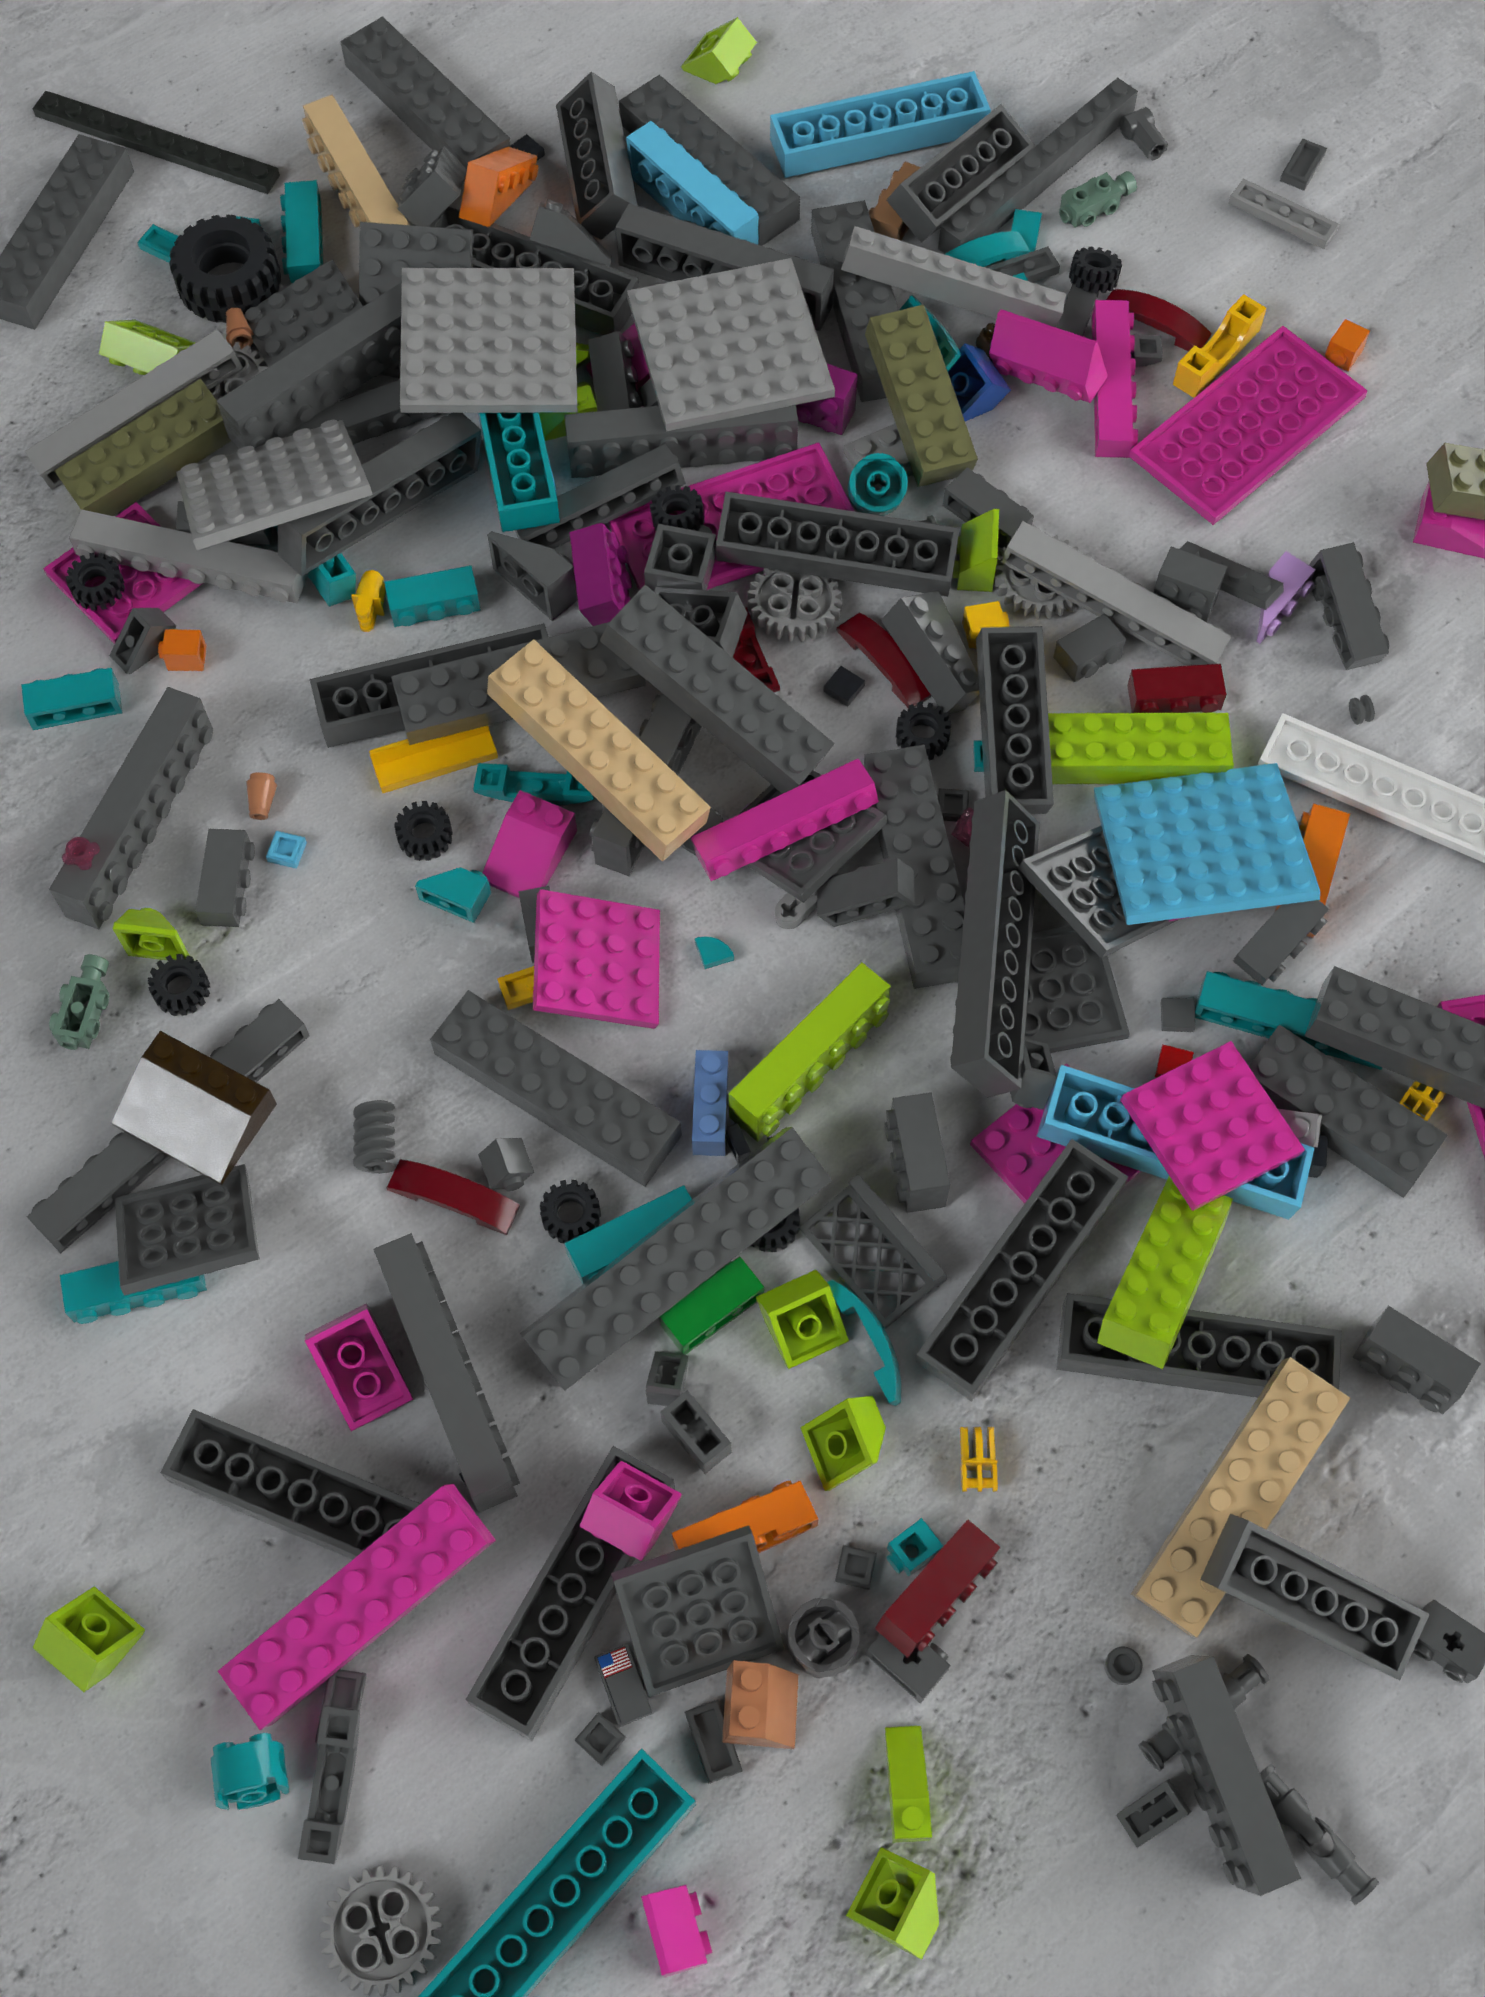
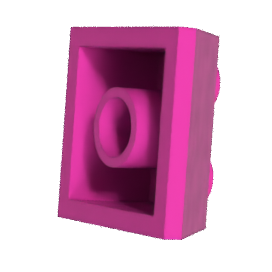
(630, 1510)
(675, 1930)

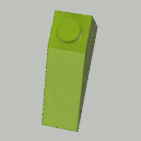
(907, 1785)

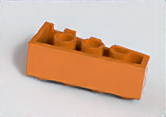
(496, 183)
(1323, 837)
(770, 1517)

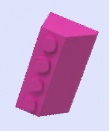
(1047, 356)

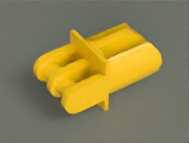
(369, 599)
(1421, 1101)
(978, 1462)

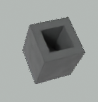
(506, 1163)

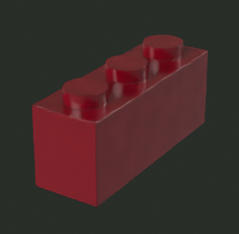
(1177, 689)

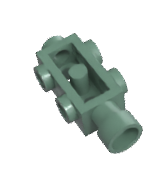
(1094, 198)
(73, 1013)

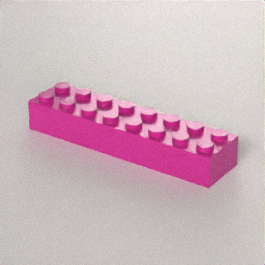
(356, 1606)

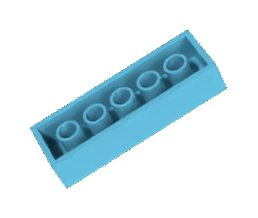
(686, 185)

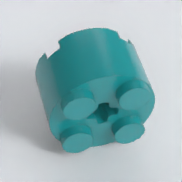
(889, 473)

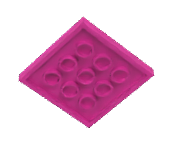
(141, 588)
(596, 959)
(1212, 1125)
(1019, 1155)

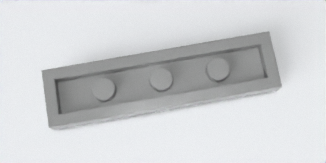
(1283, 213)

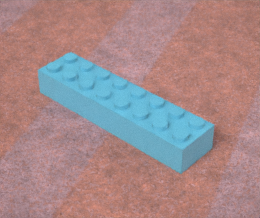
(877, 124)
(1092, 1114)

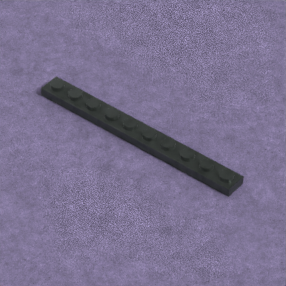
(156, 142)

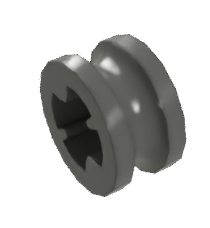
(1361, 709)

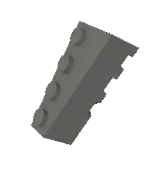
(1349, 606)
(934, 649)

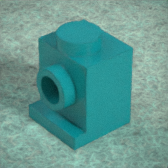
(916, 1536)

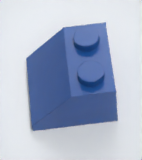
(976, 382)

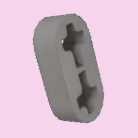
(801, 912)

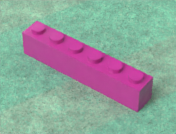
(1113, 401)
(784, 819)

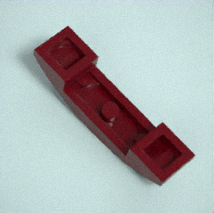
(1165, 318)
(886, 655)
(751, 657)
(455, 1194)

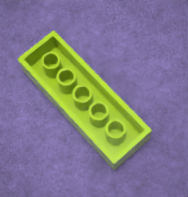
(1137, 746)
(809, 1052)
(1163, 1276)

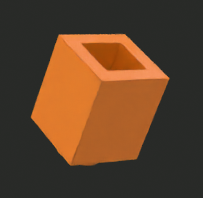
(1347, 345)
(183, 650)

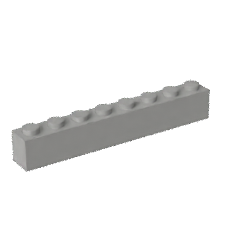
(949, 278)
(206, 359)
(175, 555)
(1122, 600)

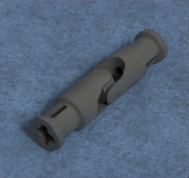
(1237, 1683)
(1340, 1863)

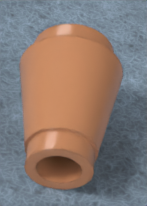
(238, 328)
(260, 791)

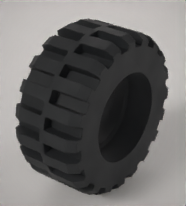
(217, 243)

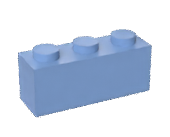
(710, 1103)

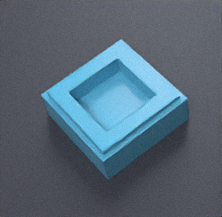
(286, 849)

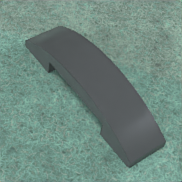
(331, 1785)

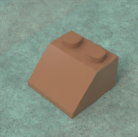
(760, 1705)

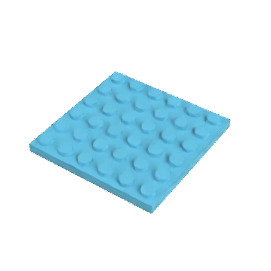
(1204, 844)

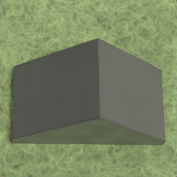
(666, 1378)
(1153, 1813)

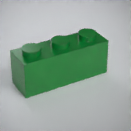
(711, 1305)

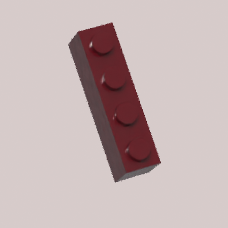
(937, 1588)

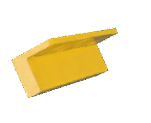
(406, 764)

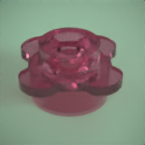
(79, 845)

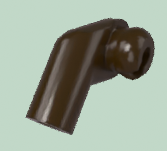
(985, 339)

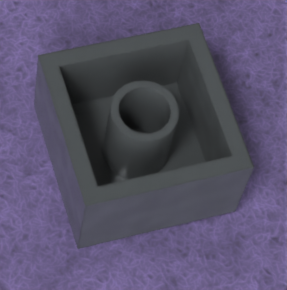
(680, 559)
(1190, 582)

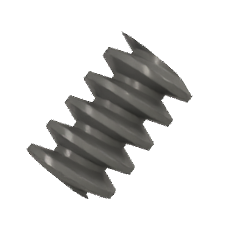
(371, 1136)

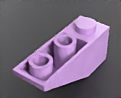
(1297, 583)

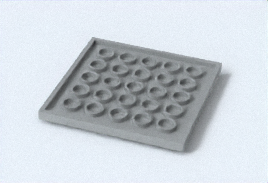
(488, 340)
(730, 344)
(271, 483)

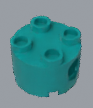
(249, 1772)

